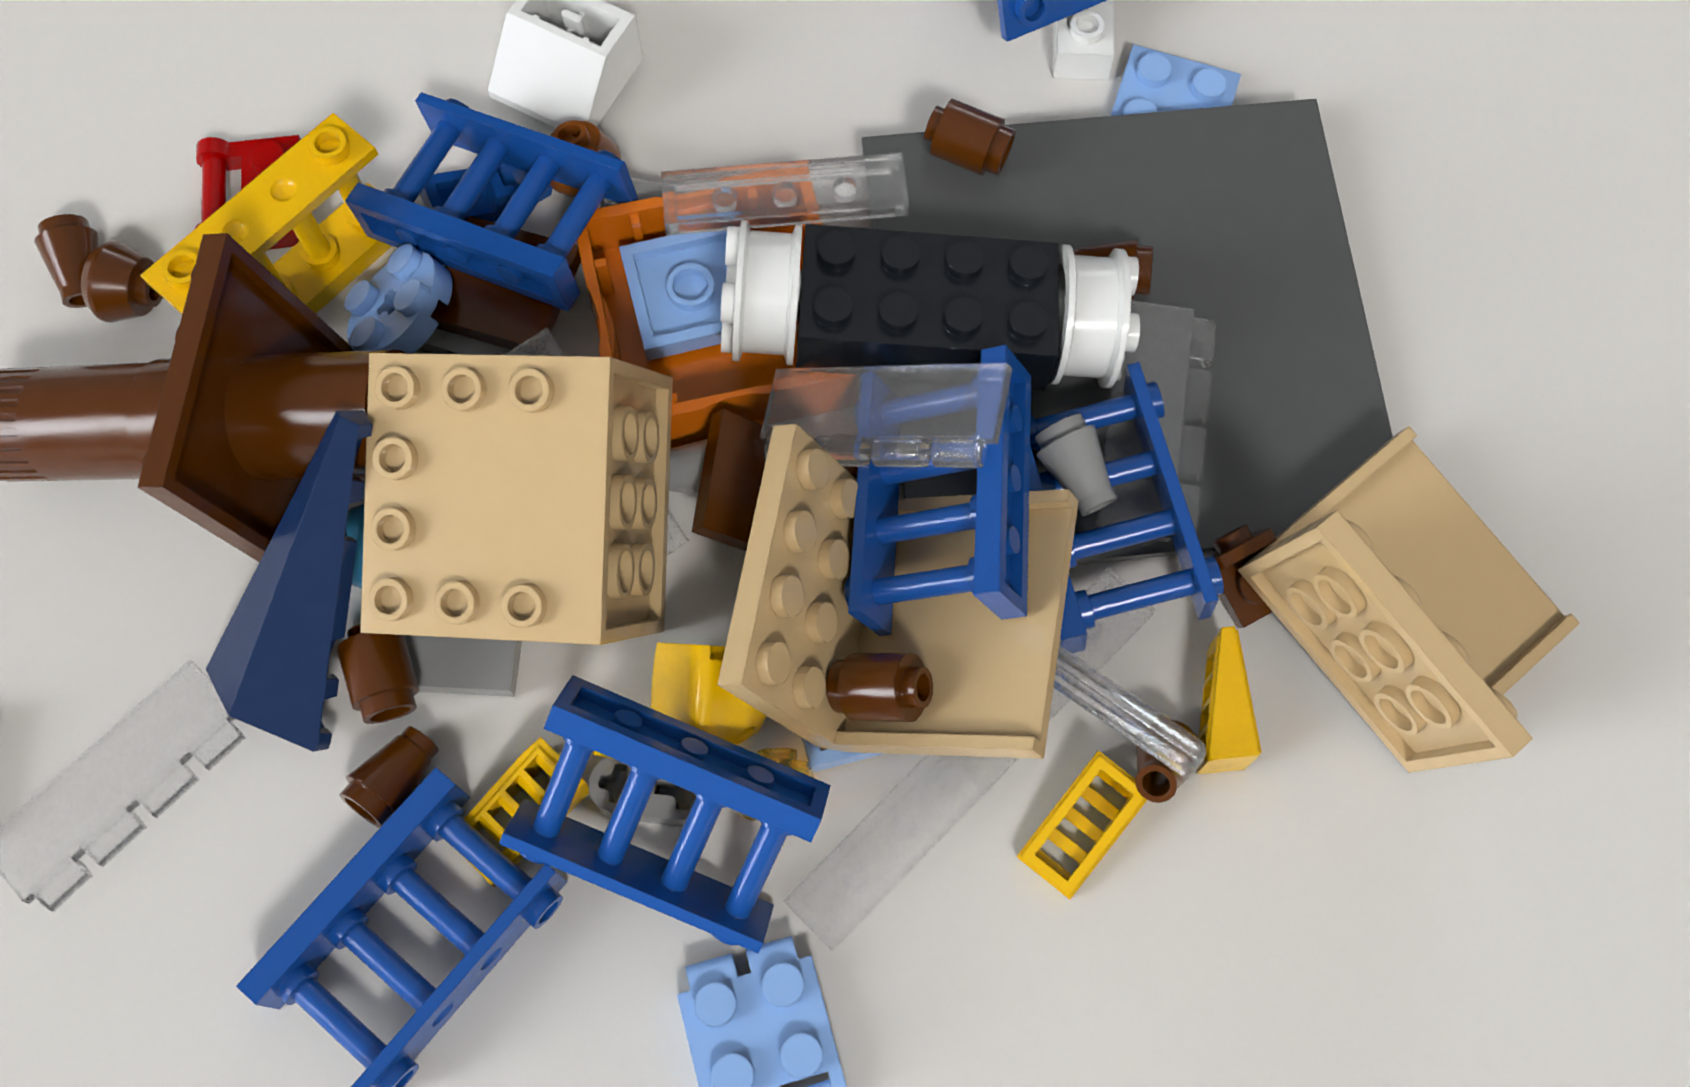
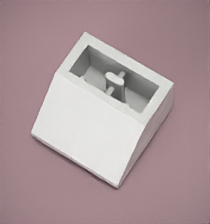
(565, 59)

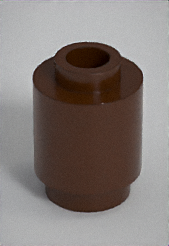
(969, 137)
(378, 675)
(879, 687)

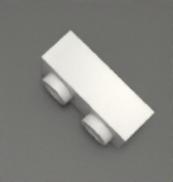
(1085, 43)

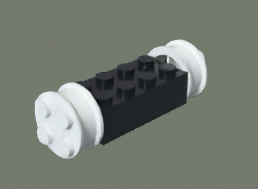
(927, 301)

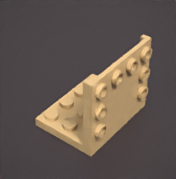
(516, 498)
(1411, 609)
(794, 618)

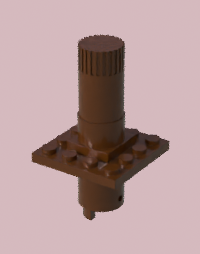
(215, 425)

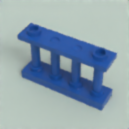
(493, 250)
(996, 513)
(1199, 575)
(687, 757)
(340, 921)

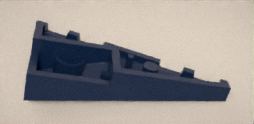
(297, 604)

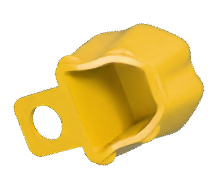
(688, 690)

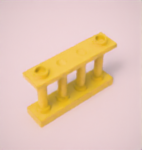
(283, 201)

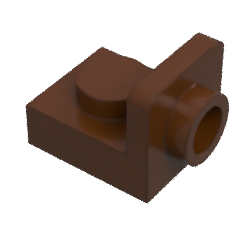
(1232, 552)

